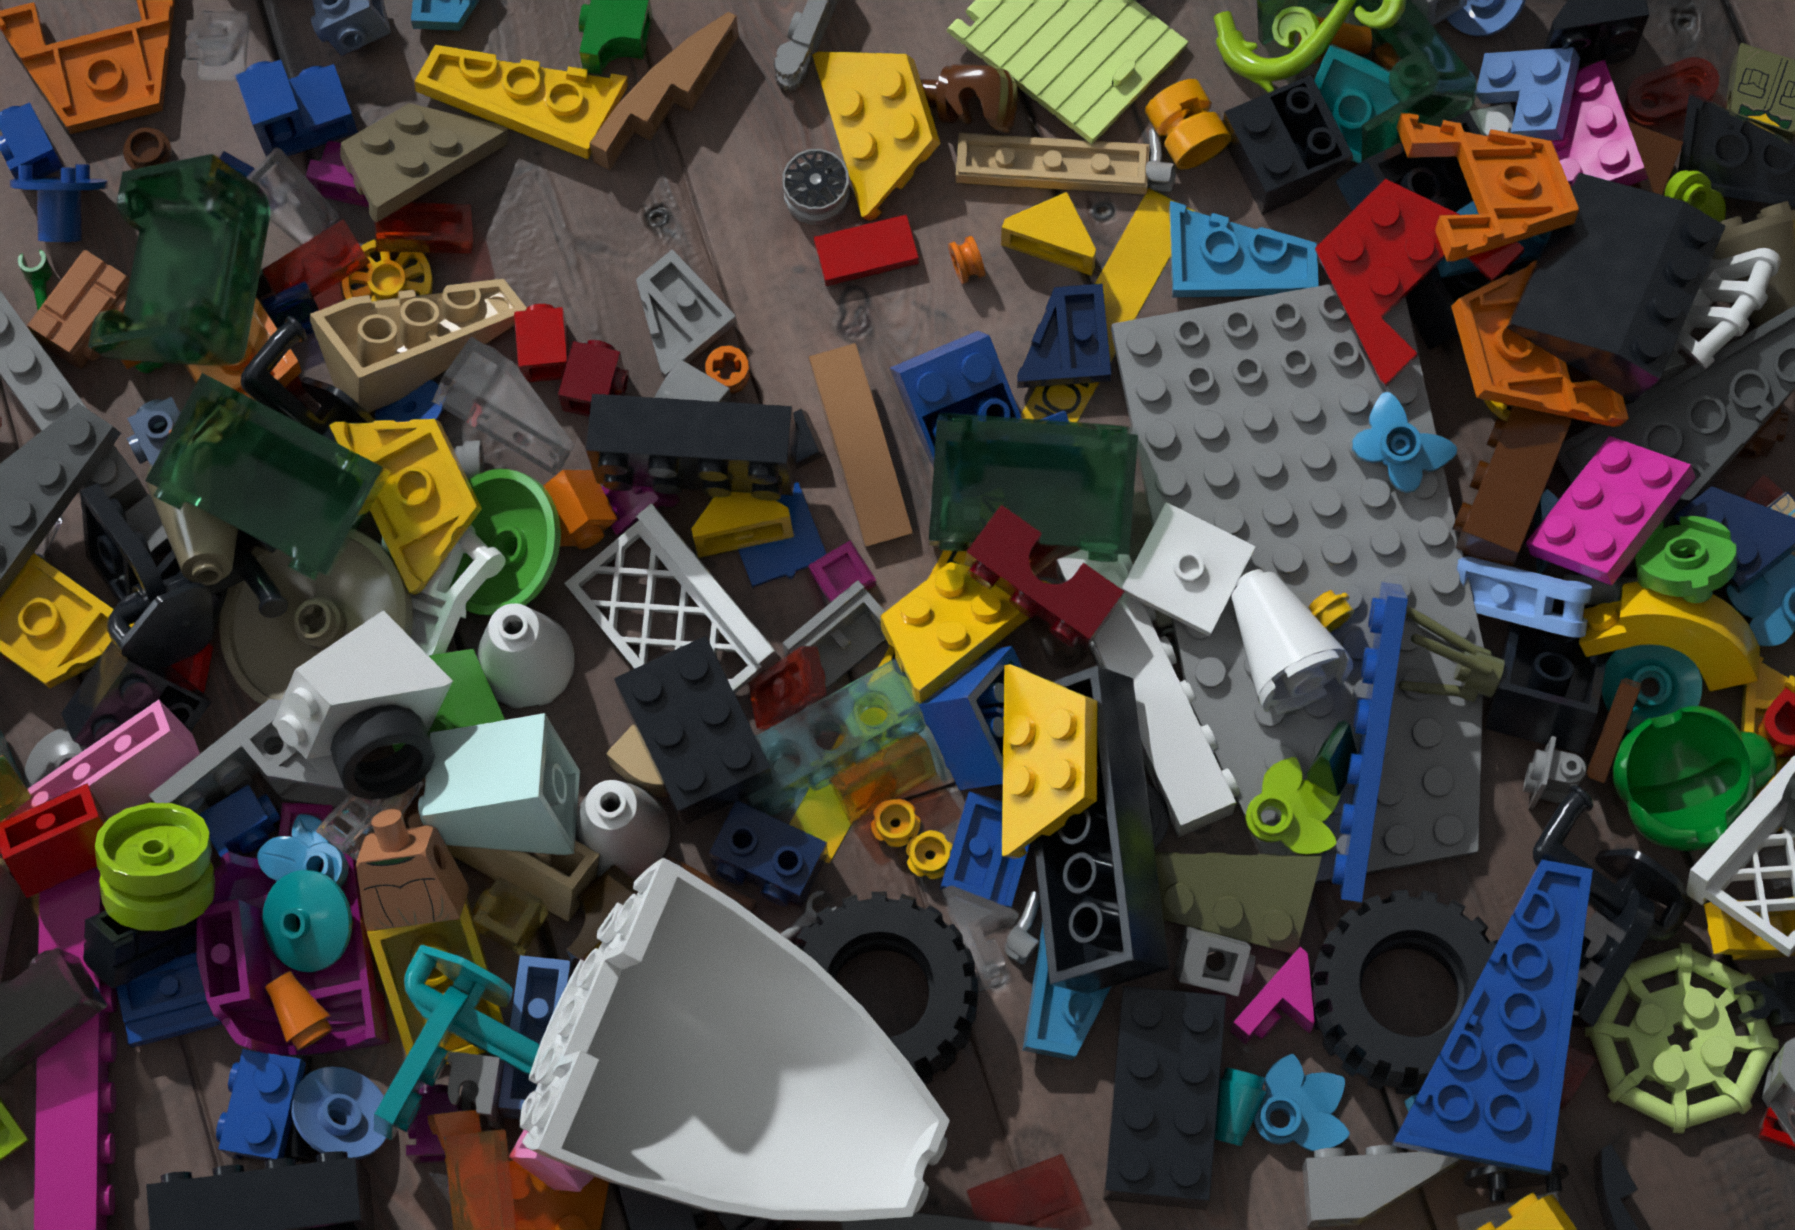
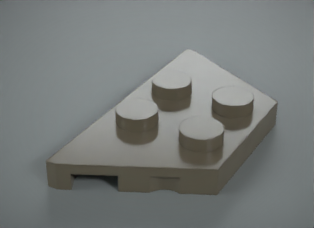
(414, 154)

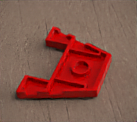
(1385, 254)

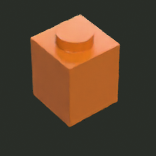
(581, 507)

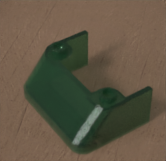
(1425, 81)

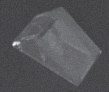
(292, 199)

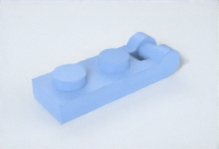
(1526, 596)

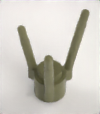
(1475, 667)

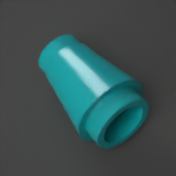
(1237, 1105)

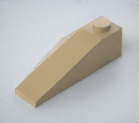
(397, 344)

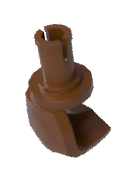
(962, 81)

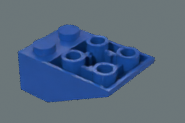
(956, 380)

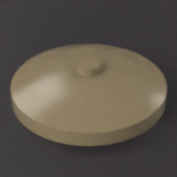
(319, 613)

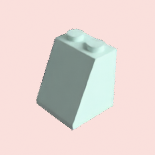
(503, 787)

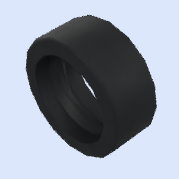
(373, 730)

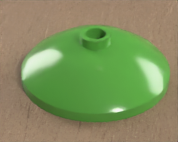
(513, 513)

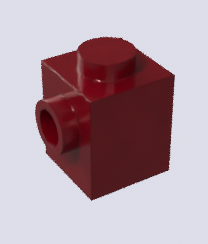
(589, 371)

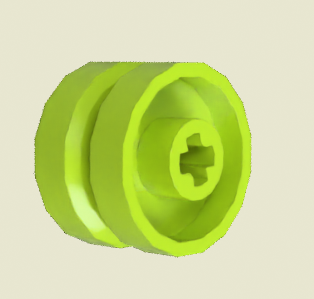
(155, 866)

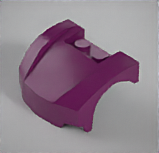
(240, 963)

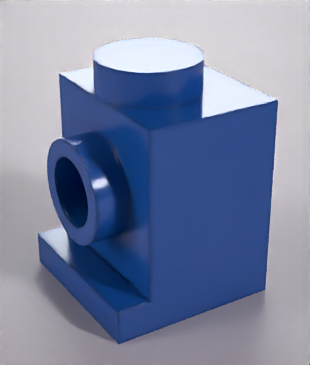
(26, 142)
(240, 822)

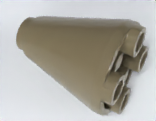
(1774, 231)

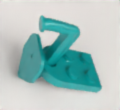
(448, 1015)

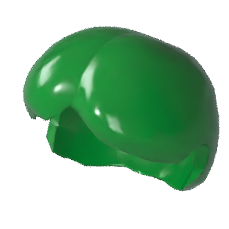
(1690, 776)

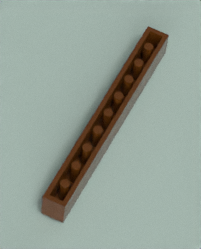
(1531, 438)

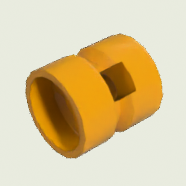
(1190, 128)

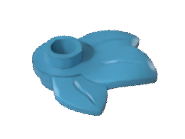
(1769, 603)
(302, 852)
(1306, 1102)

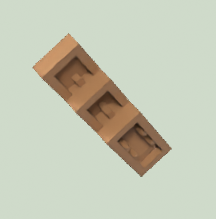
(675, 79)
(860, 444)

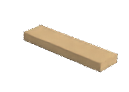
(1052, 163)

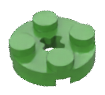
(1665, 569)

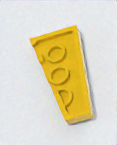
(522, 96)

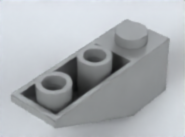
(1357, 1187)

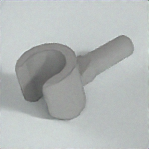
(1160, 174)
(807, 919)
(1019, 943)

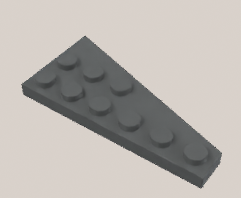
(1703, 412)
(44, 480)

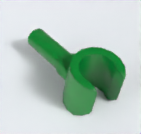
(37, 276)

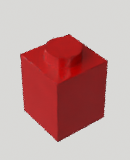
(542, 342)

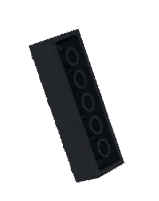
(1101, 866)

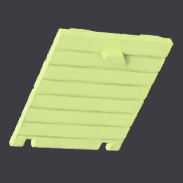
(1073, 53)

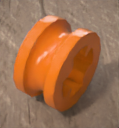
(966, 259)
(717, 359)

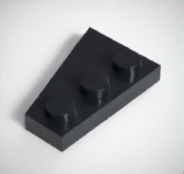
(1737, 154)

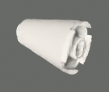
(1285, 644)
(525, 656)
(623, 827)

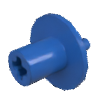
(59, 200)

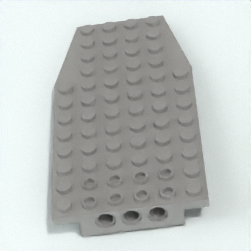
(1253, 430)

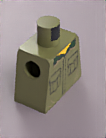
(1763, 89)

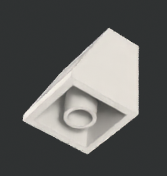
(357, 673)

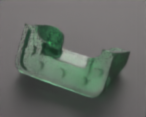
(191, 265)
(1053, 474)
(266, 476)

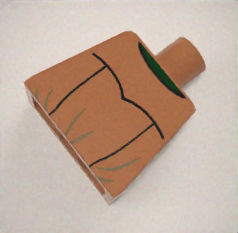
(407, 875)

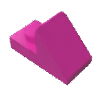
(1286, 990)

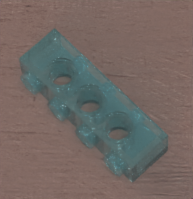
(838, 713)

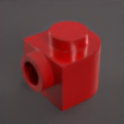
(1779, 724)

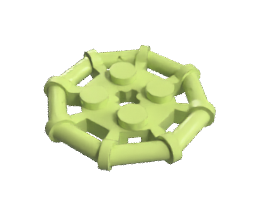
(1709, 1050)

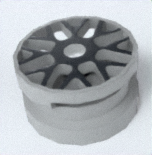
(816, 189)

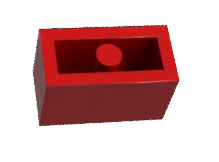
(52, 840)

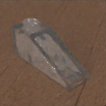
(501, 403)

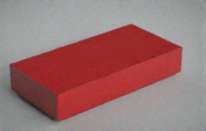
(866, 250)

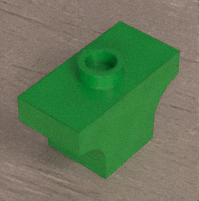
(613, 31)

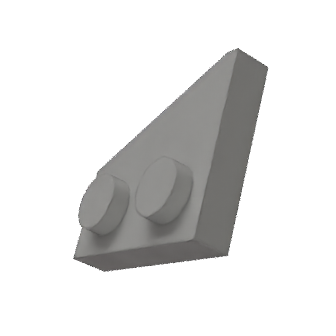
(680, 311)

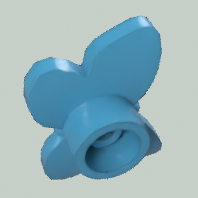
(1401, 445)

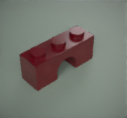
(1072, 608)

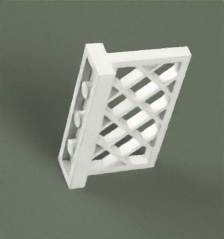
(694, 581)
(1739, 846)

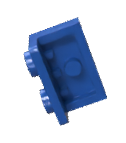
(259, 1106)

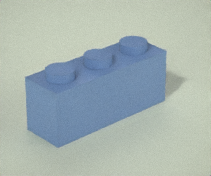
(535, 998)

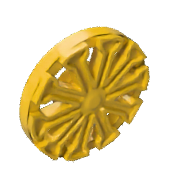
(389, 276)

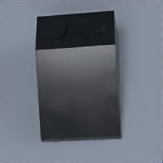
(1547, 687)

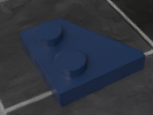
(1069, 341)
(1760, 533)

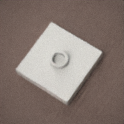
(1187, 569)

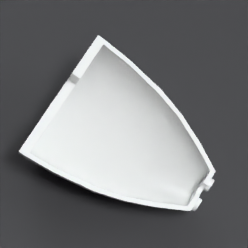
(727, 1070)

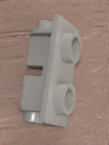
(1552, 774)

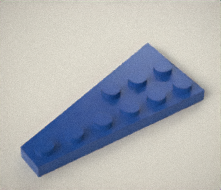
(1372, 722)
(1505, 1060)

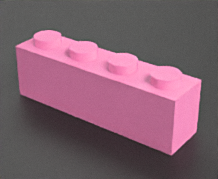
(123, 763)

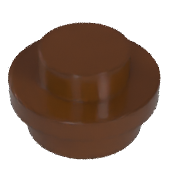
(146, 148)

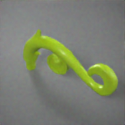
(1290, 21)

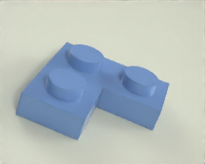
(1538, 82)

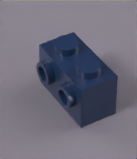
(767, 855)

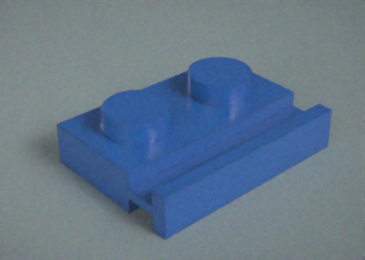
(977, 853)
(165, 1002)

